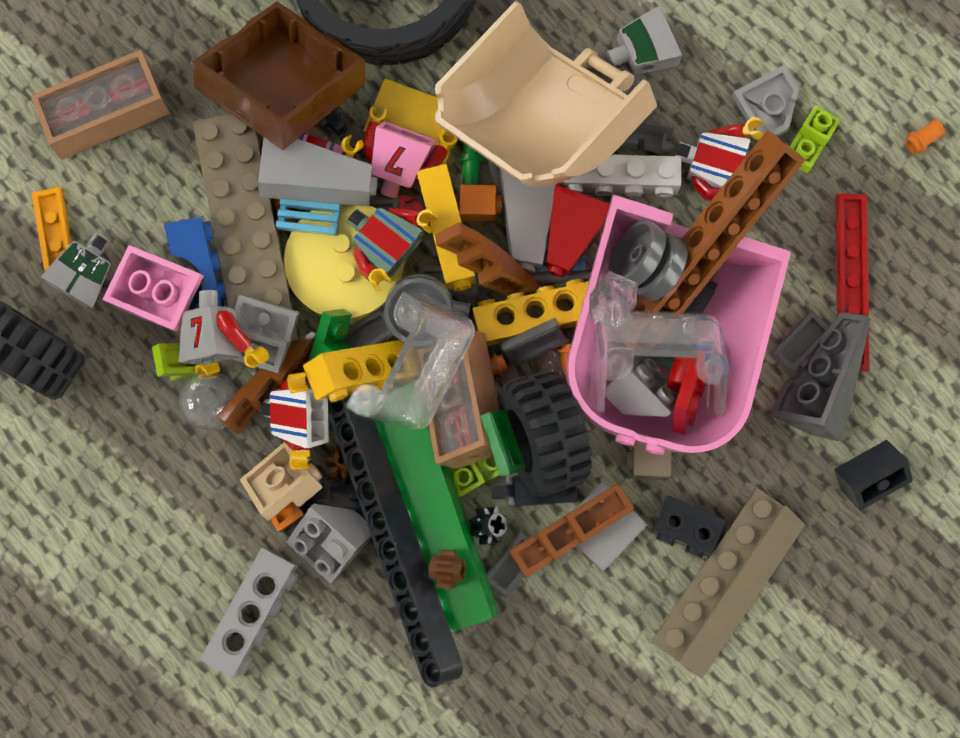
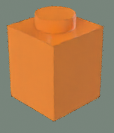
(479, 203)

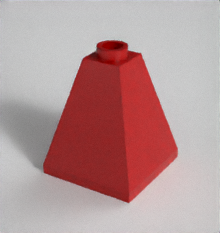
(574, 228)

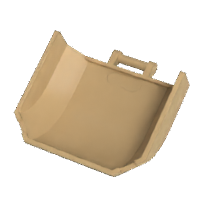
(535, 106)

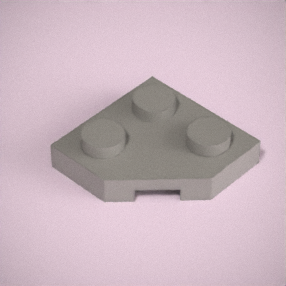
(769, 99)

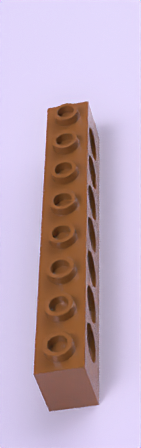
(729, 219)

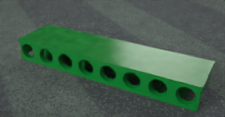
(439, 521)

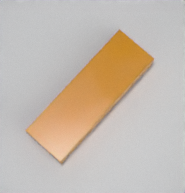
(51, 223)

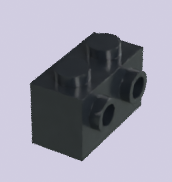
(874, 473)
(688, 527)

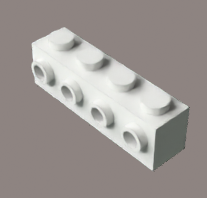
(631, 176)

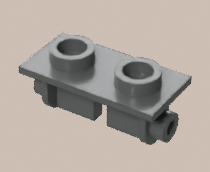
(651, 138)

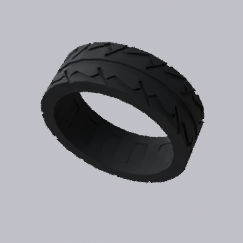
(393, 44)

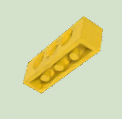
(517, 305)
(342, 371)

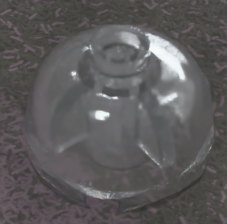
(204, 399)

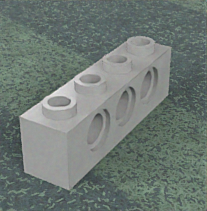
(218, 651)

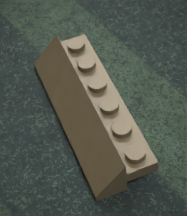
(728, 582)

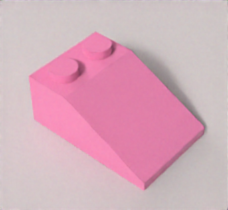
(152, 288)

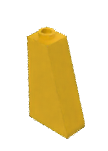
(440, 199)

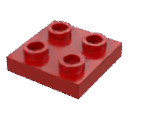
(690, 387)

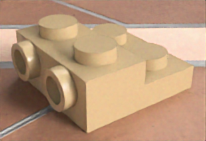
(275, 484)

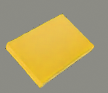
(410, 110)

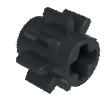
(488, 525)

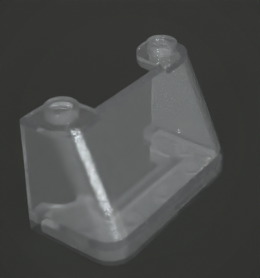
(423, 367)

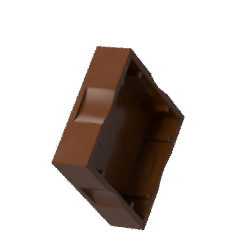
(279, 75)

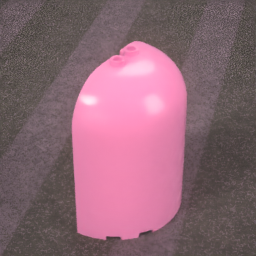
(742, 304)

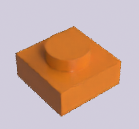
(287, 517)

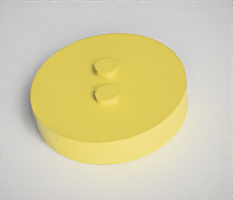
(325, 271)

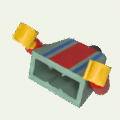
(387, 240)

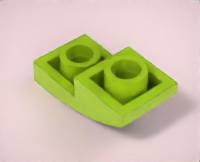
(814, 136)
(474, 475)

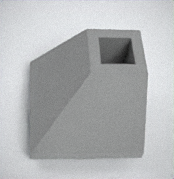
(642, 391)
(329, 538)

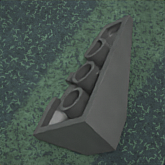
(824, 388)

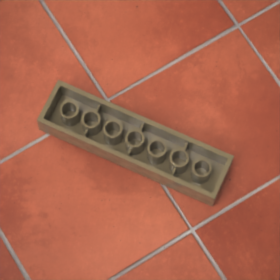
(241, 219)

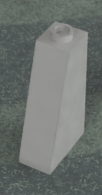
(314, 175)
(526, 220)

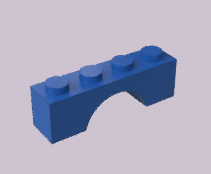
(190, 240)

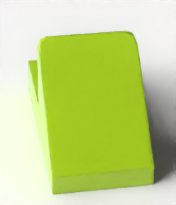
(167, 362)

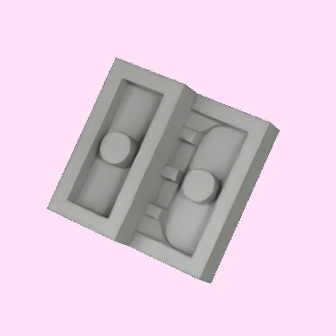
(267, 327)
(611, 541)

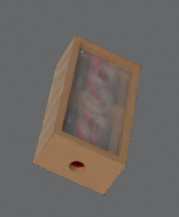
(100, 104)
(457, 427)

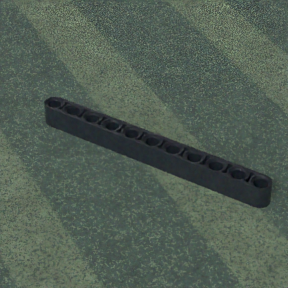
(396, 545)

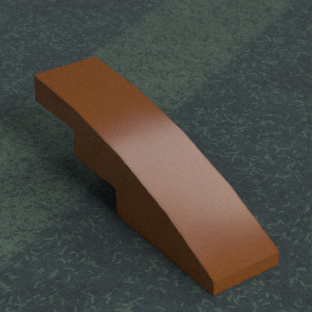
(494, 265)
(258, 388)
(571, 530)

